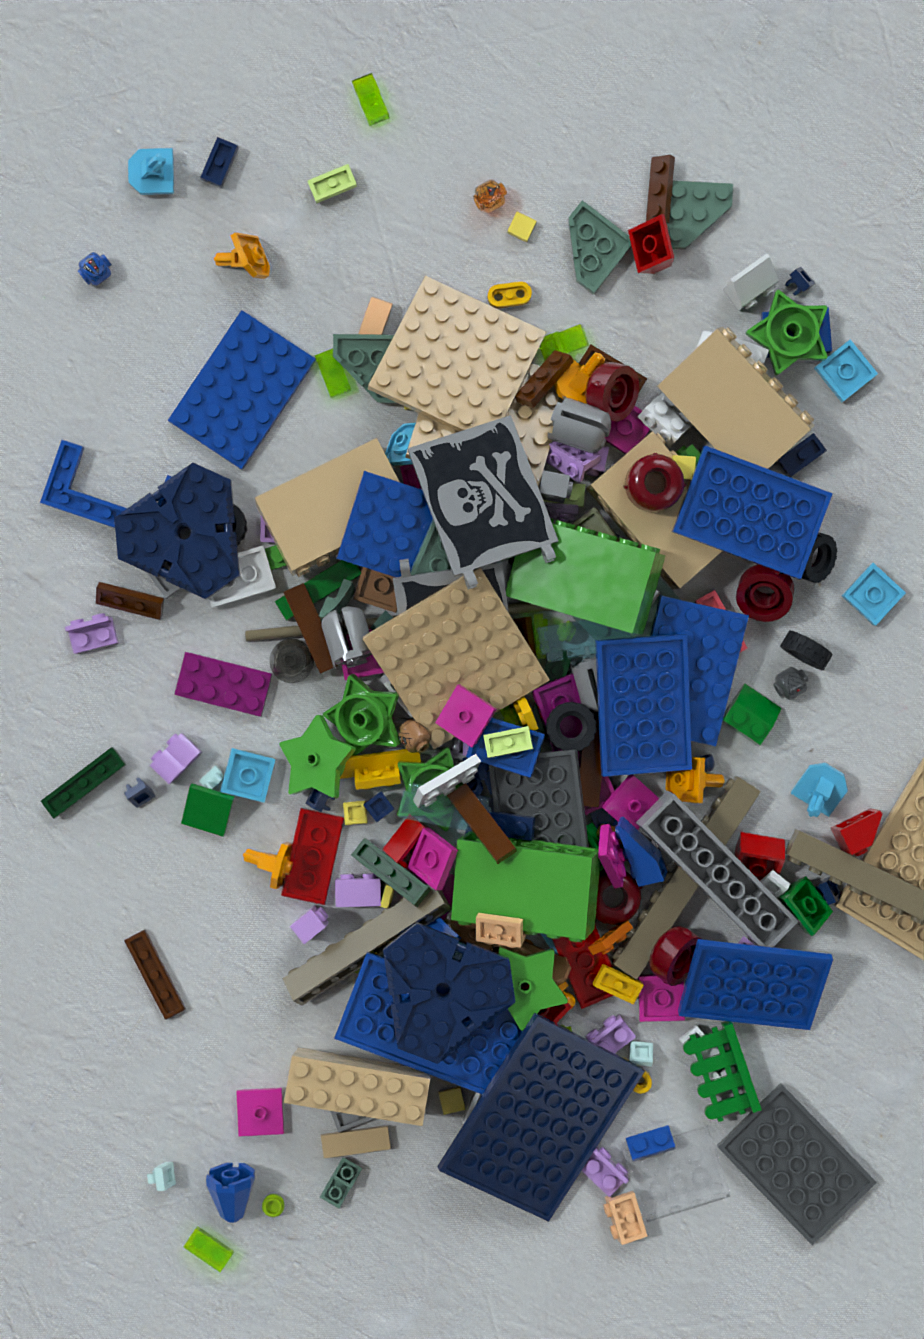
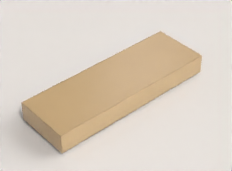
(355, 1141)

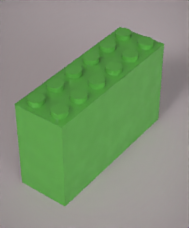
(590, 578)
(541, 883)

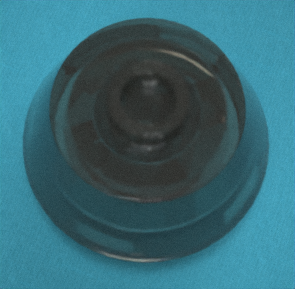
(291, 661)

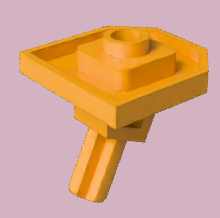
(247, 255)
(574, 380)
(689, 784)
(277, 864)

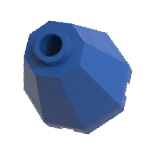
(230, 1189)

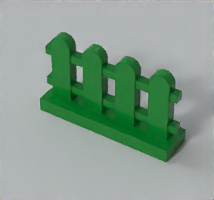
(730, 1081)

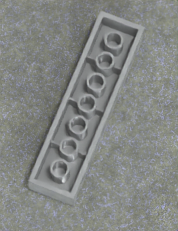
(716, 871)

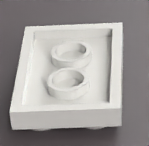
(253, 579)
(447, 781)

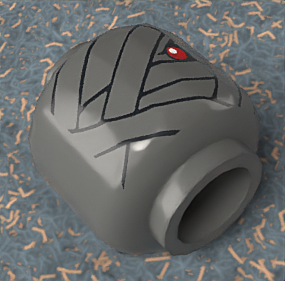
(790, 683)

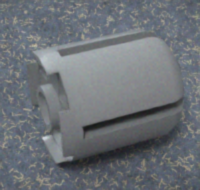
(580, 425)
(337, 640)
(586, 681)

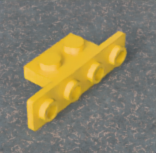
(377, 768)

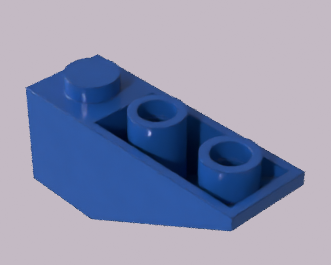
(643, 856)

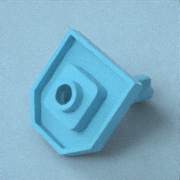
(152, 171)
(399, 444)
(821, 789)

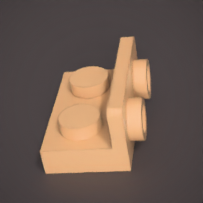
(499, 930)
(625, 1217)

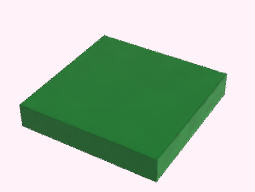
(207, 810)

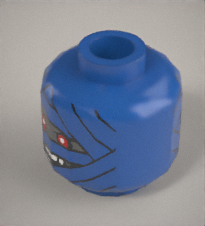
(94, 268)

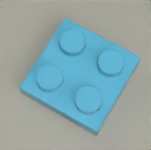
(846, 371)
(873, 594)
(247, 775)

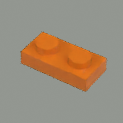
(616, 934)

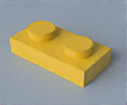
(525, 713)
(618, 984)

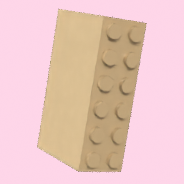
(736, 401)
(314, 508)
(683, 555)
(357, 1086)

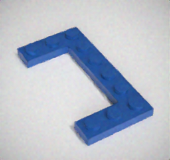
(59, 492)

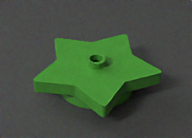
(802, 321)
(365, 716)
(316, 759)
(426, 771)
(538, 973)

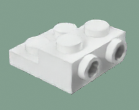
(665, 418)

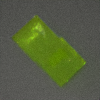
(370, 99)
(564, 341)

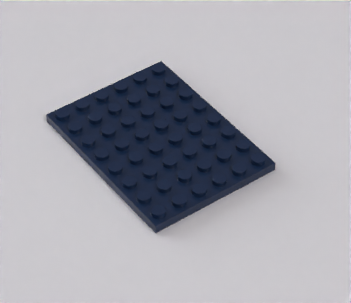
(541, 1118)

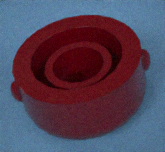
(613, 389)
(636, 487)
(760, 605)
(626, 908)
(673, 955)

